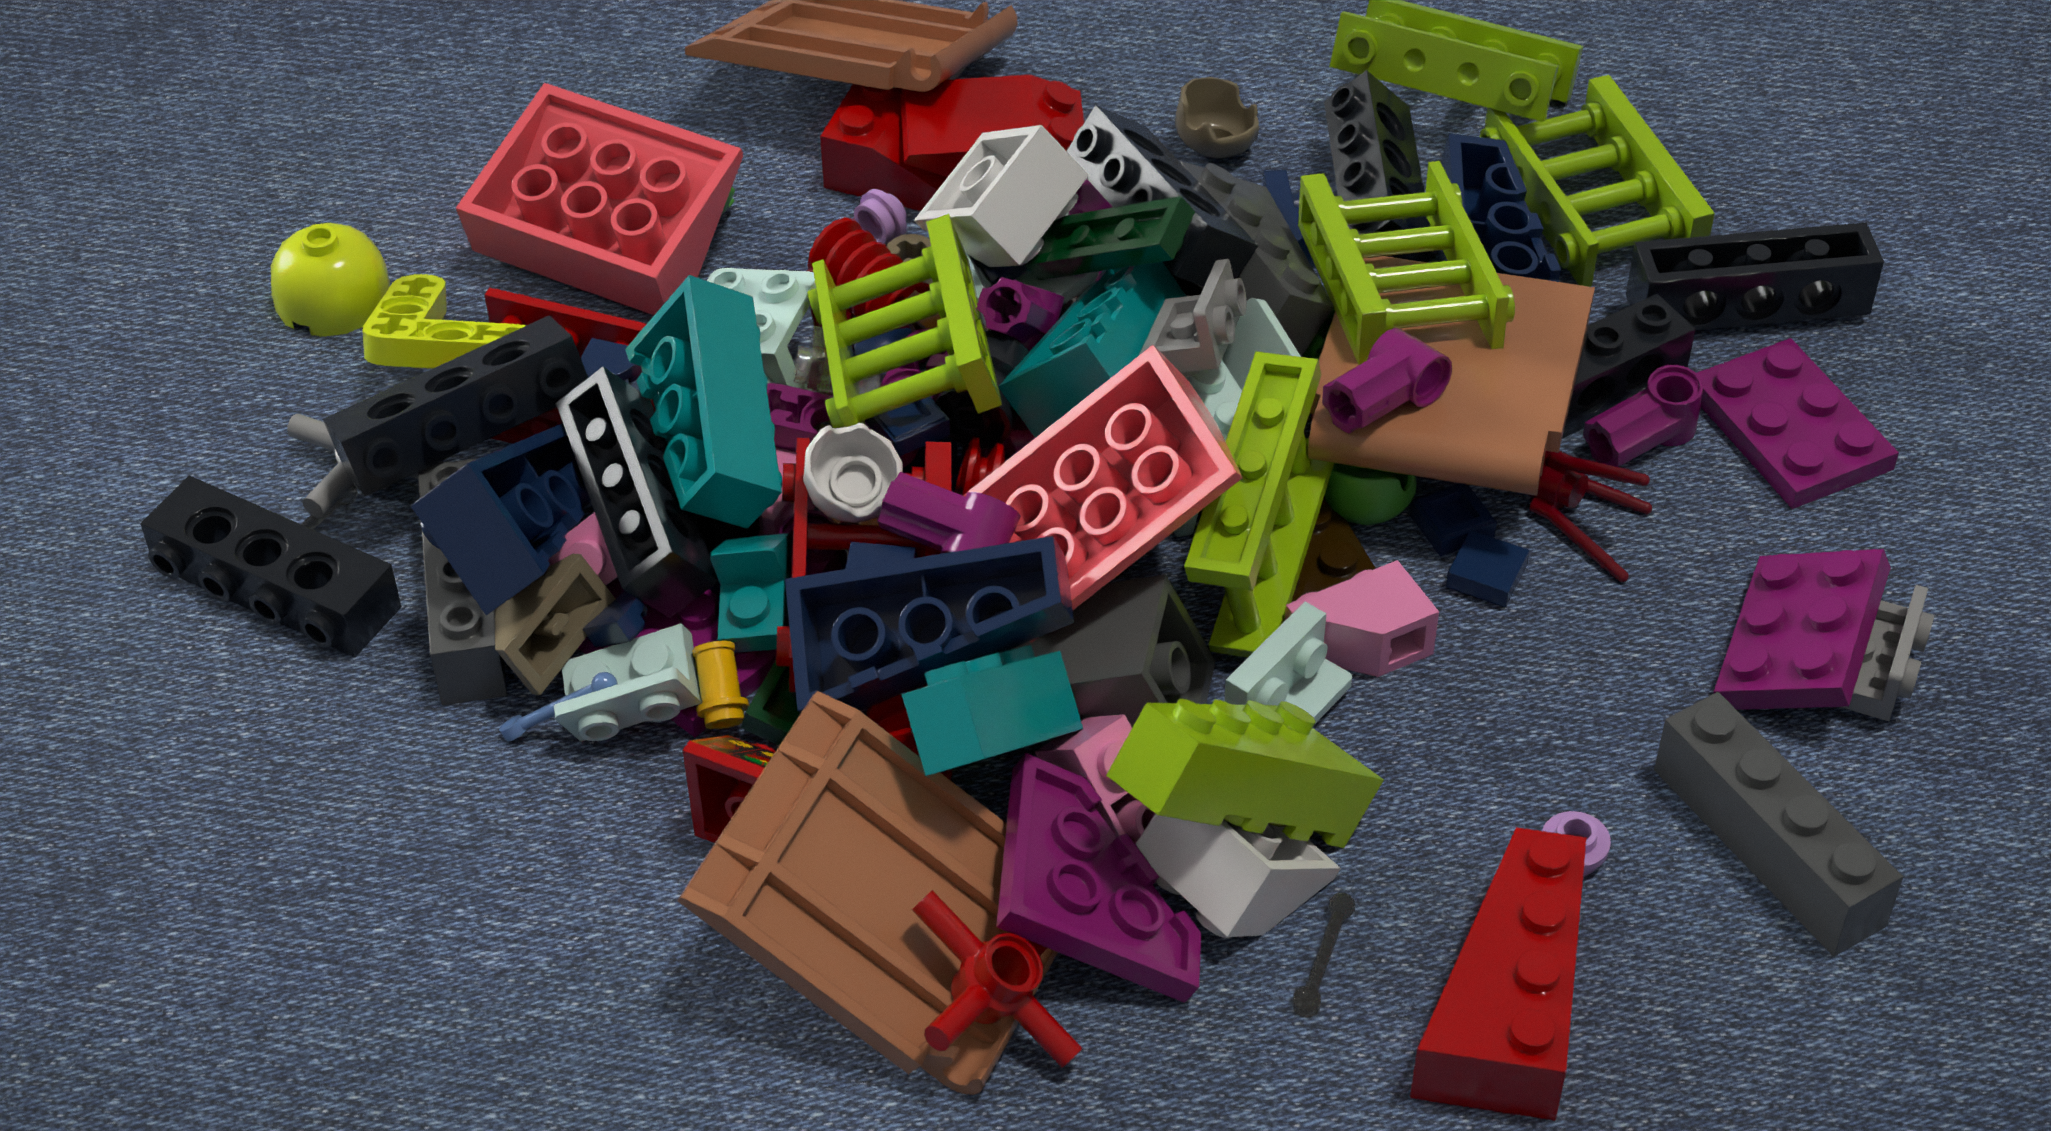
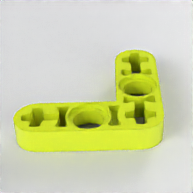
(410, 330)

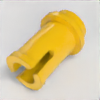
(719, 685)

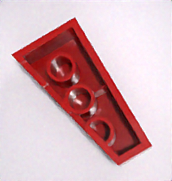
(1508, 1001)

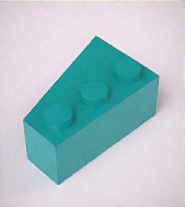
(990, 707)

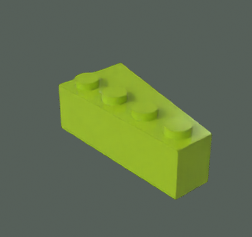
(1244, 767)

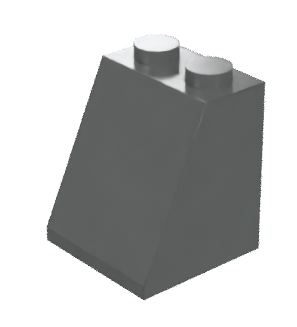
(1131, 649)

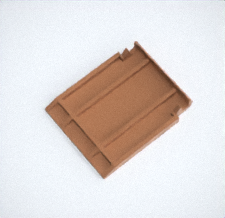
(859, 40)
(1499, 402)
(826, 878)

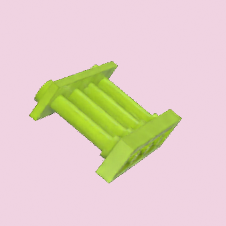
(1457, 57)
(1626, 147)
(1357, 285)
(958, 332)
(1263, 524)

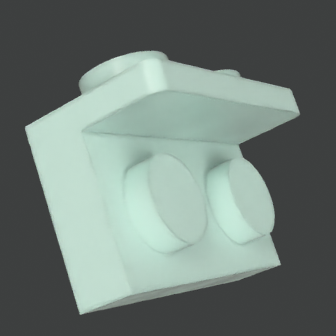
(1291, 667)
(653, 685)

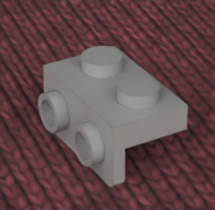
(1199, 327)
(1886, 663)

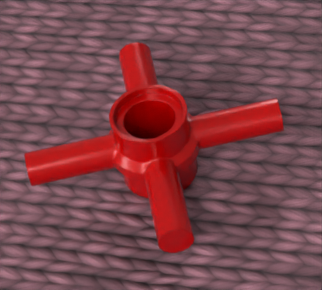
(991, 984)

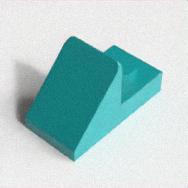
(752, 589)

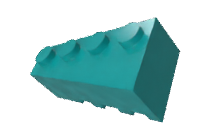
(1089, 343)
(710, 401)

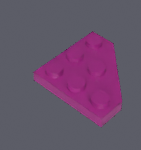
(1086, 888)

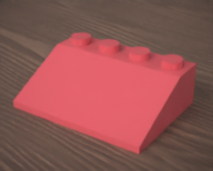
(600, 198)
(1117, 472)

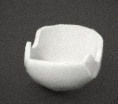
(850, 472)

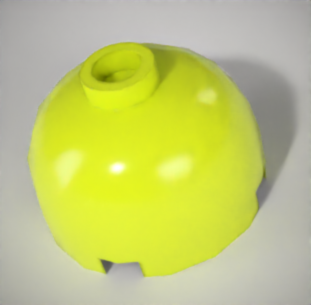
(328, 279)

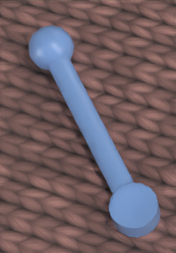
(518, 725)

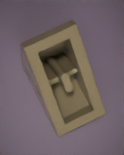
(546, 620)

